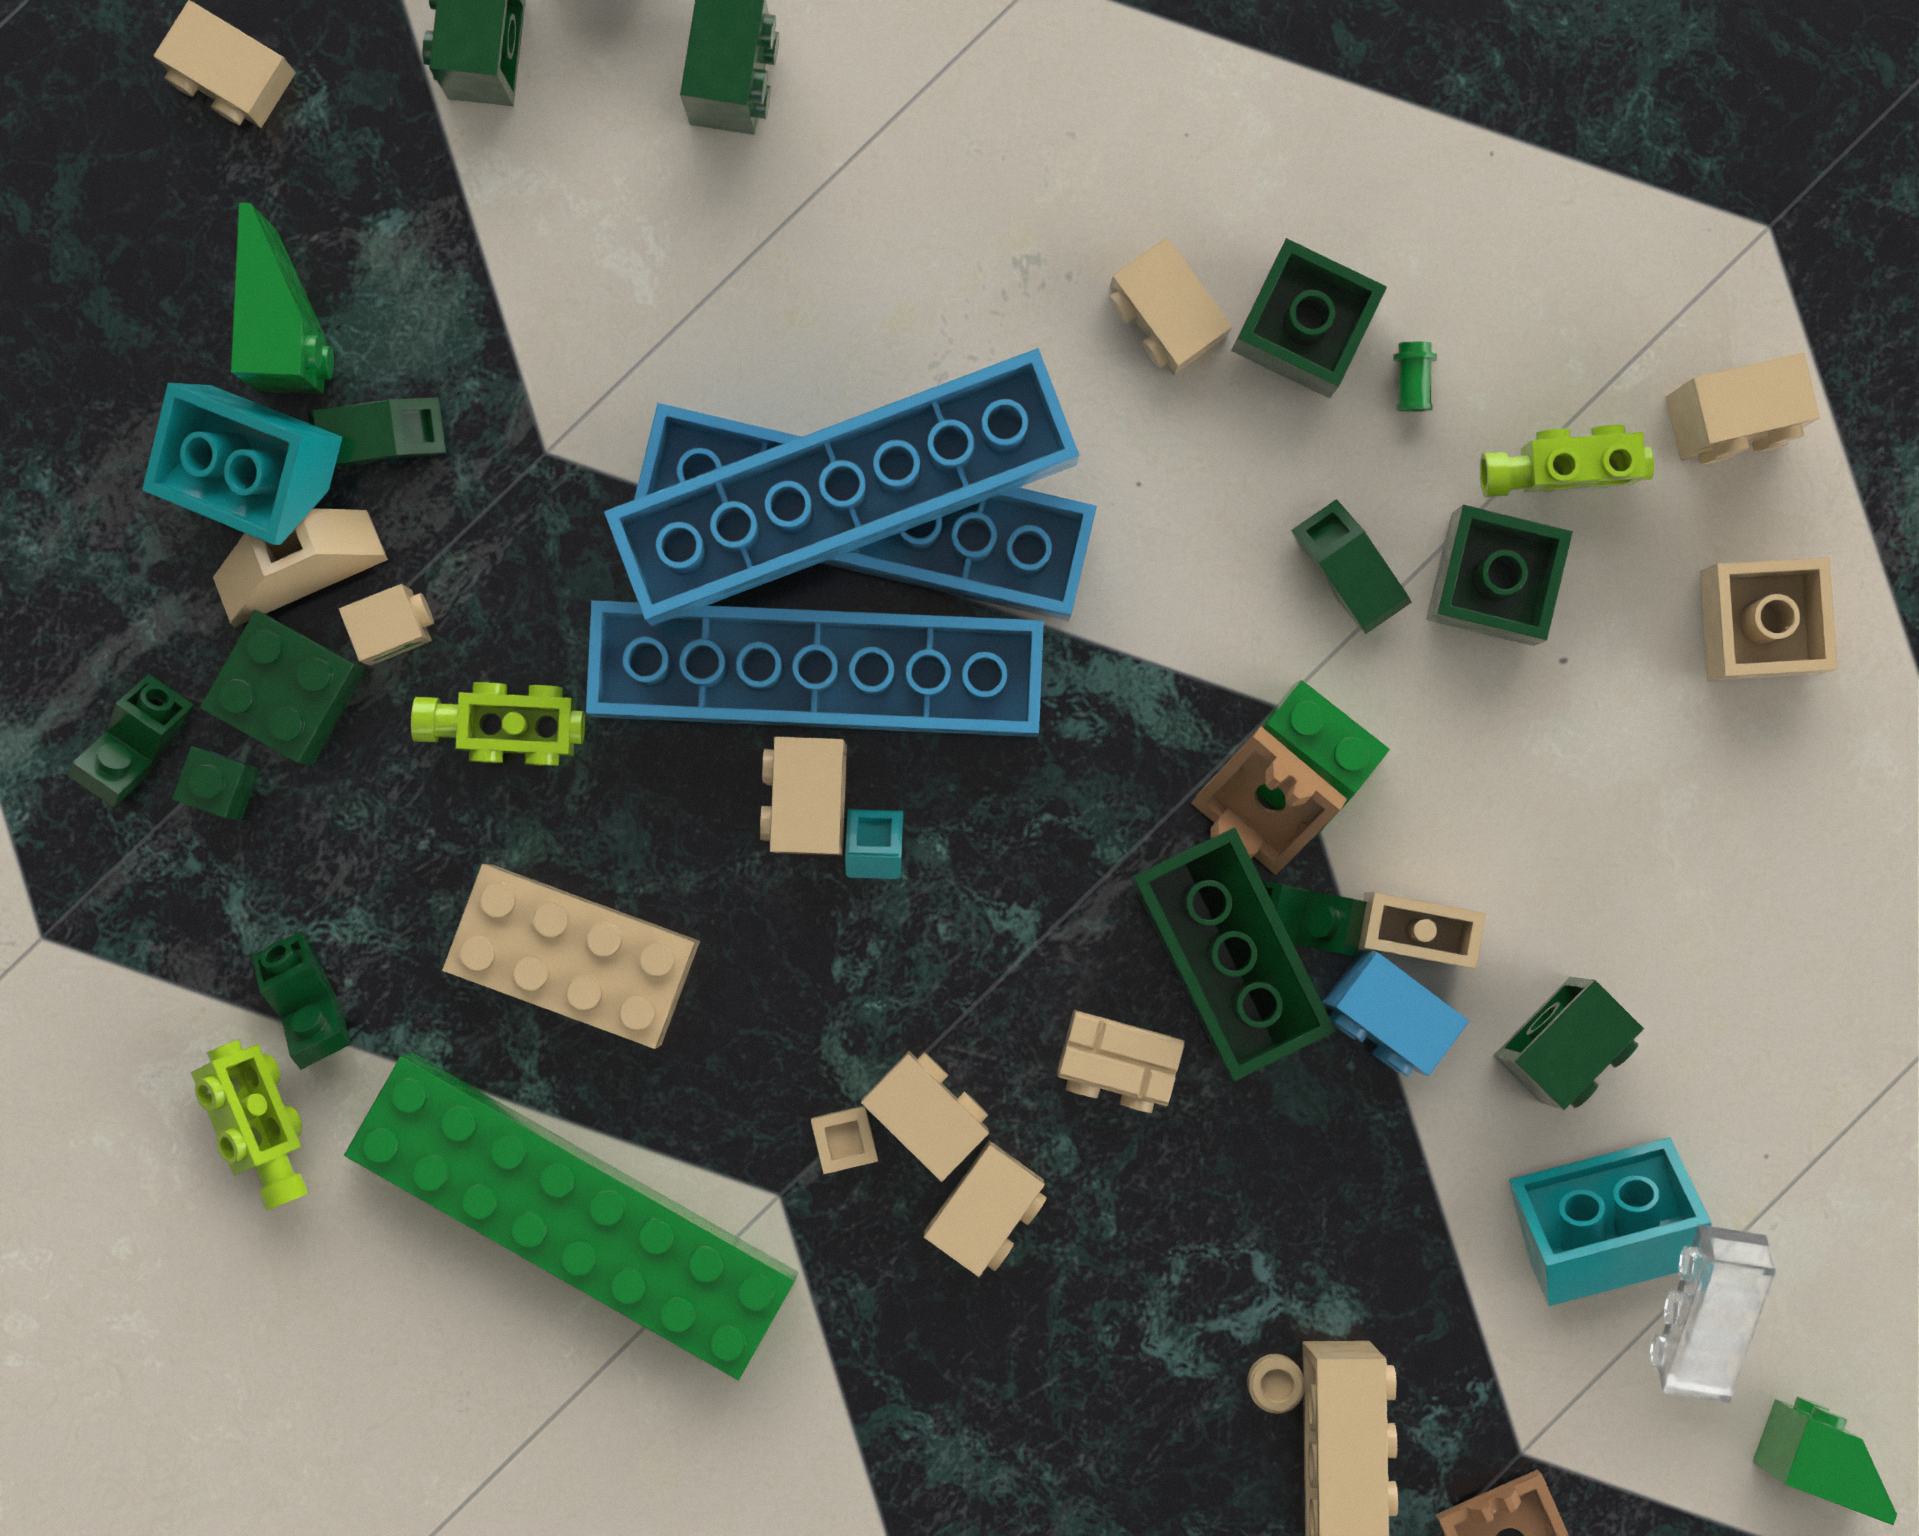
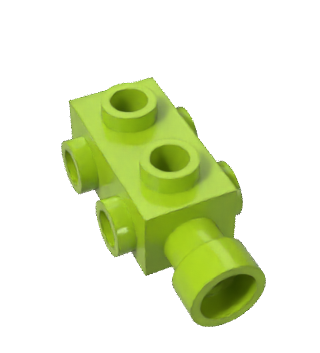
(1579, 461)
(519, 720)
(251, 1118)

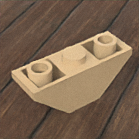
(316, 554)

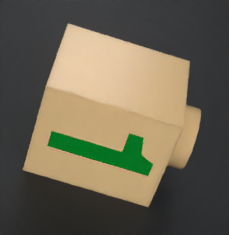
(387, 624)

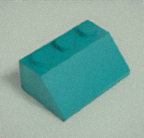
(239, 461)
(1607, 1220)

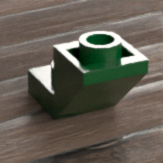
(384, 429)
(1351, 566)
(134, 741)
(1319, 918)
(302, 998)

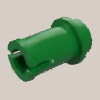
(1414, 376)

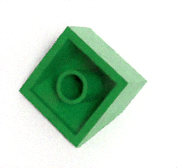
(1324, 741)
(1815, 1454)

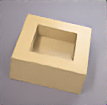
(844, 1139)

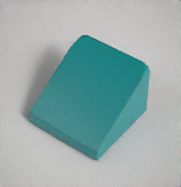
(874, 844)

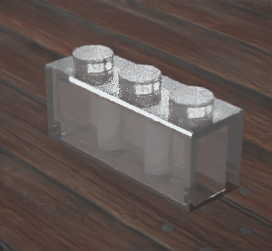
(1713, 1313)

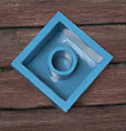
(1393, 1012)

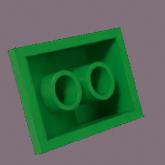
(274, 326)

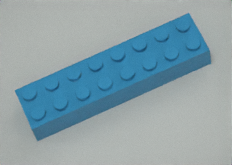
(843, 487)
(1003, 551)
(817, 669)

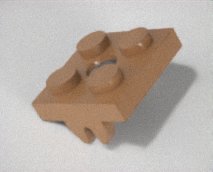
(1266, 833)
(1519, 1505)

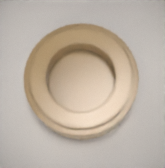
(1276, 1383)

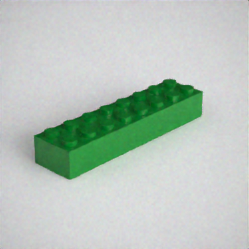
(571, 1214)

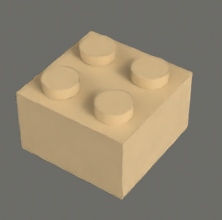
(1743, 407)
(1768, 619)
(806, 796)

